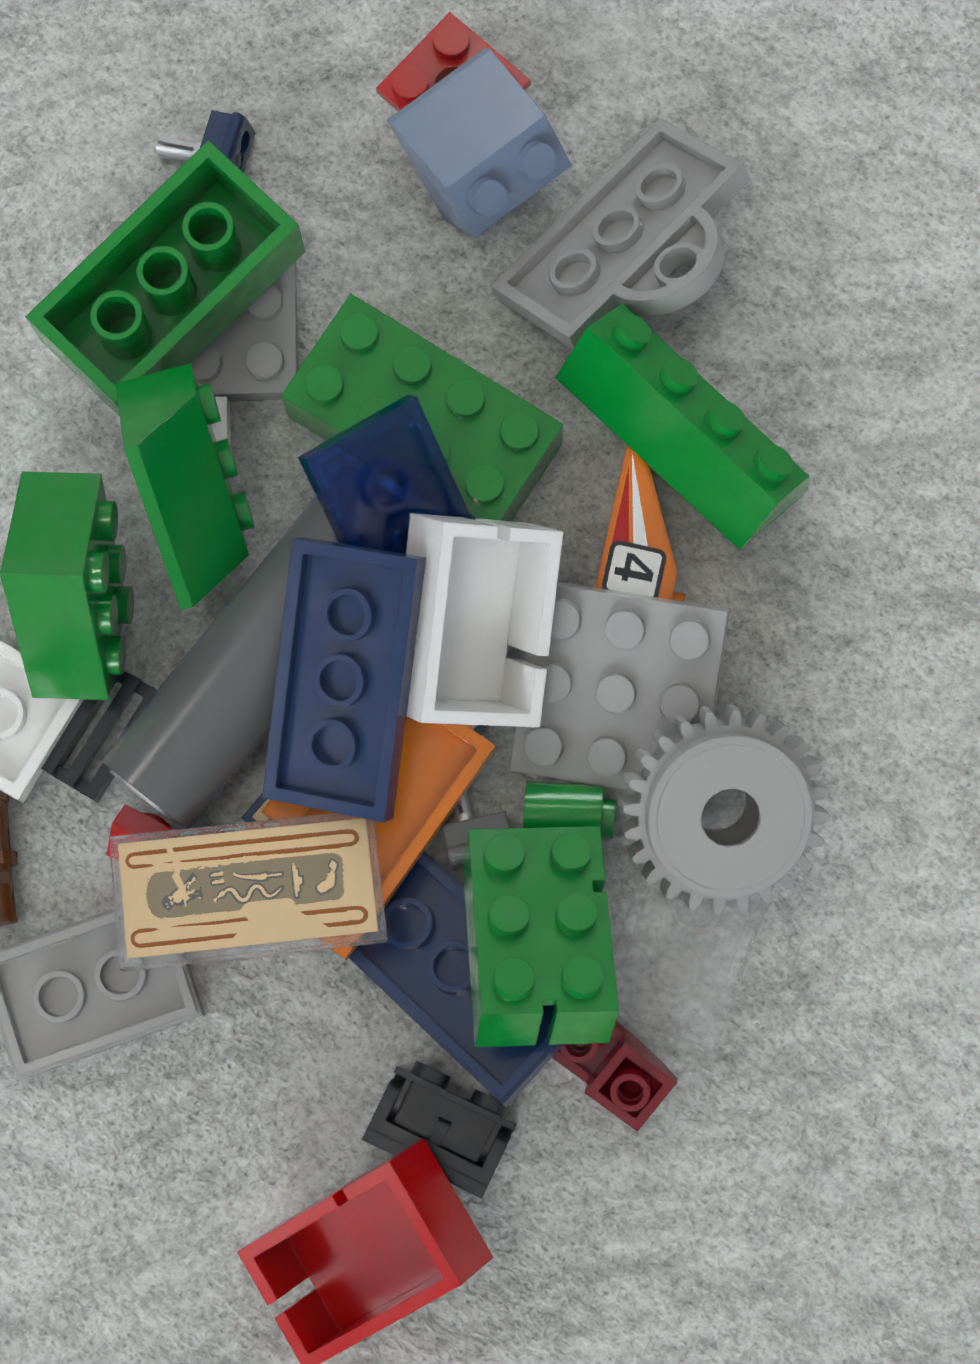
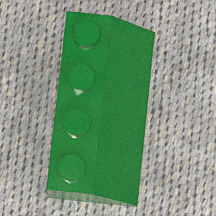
(682, 426)

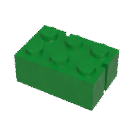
(67, 585)
(539, 935)

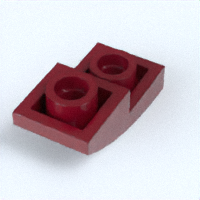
(620, 1075)

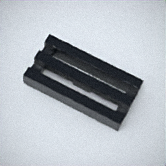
(77, 728)

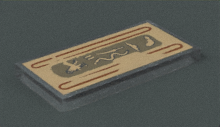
(246, 890)

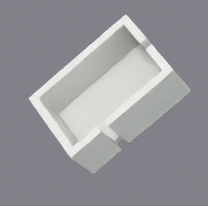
(481, 592)

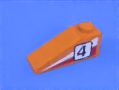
(637, 545)

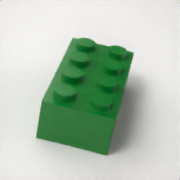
(169, 276)
(486, 433)

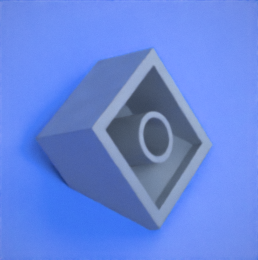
(479, 143)

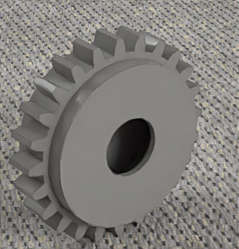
(763, 840)

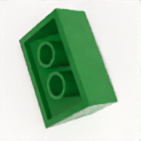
(184, 478)

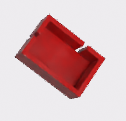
(370, 1253)

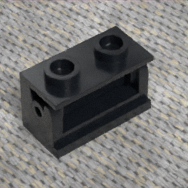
(460, 1132)

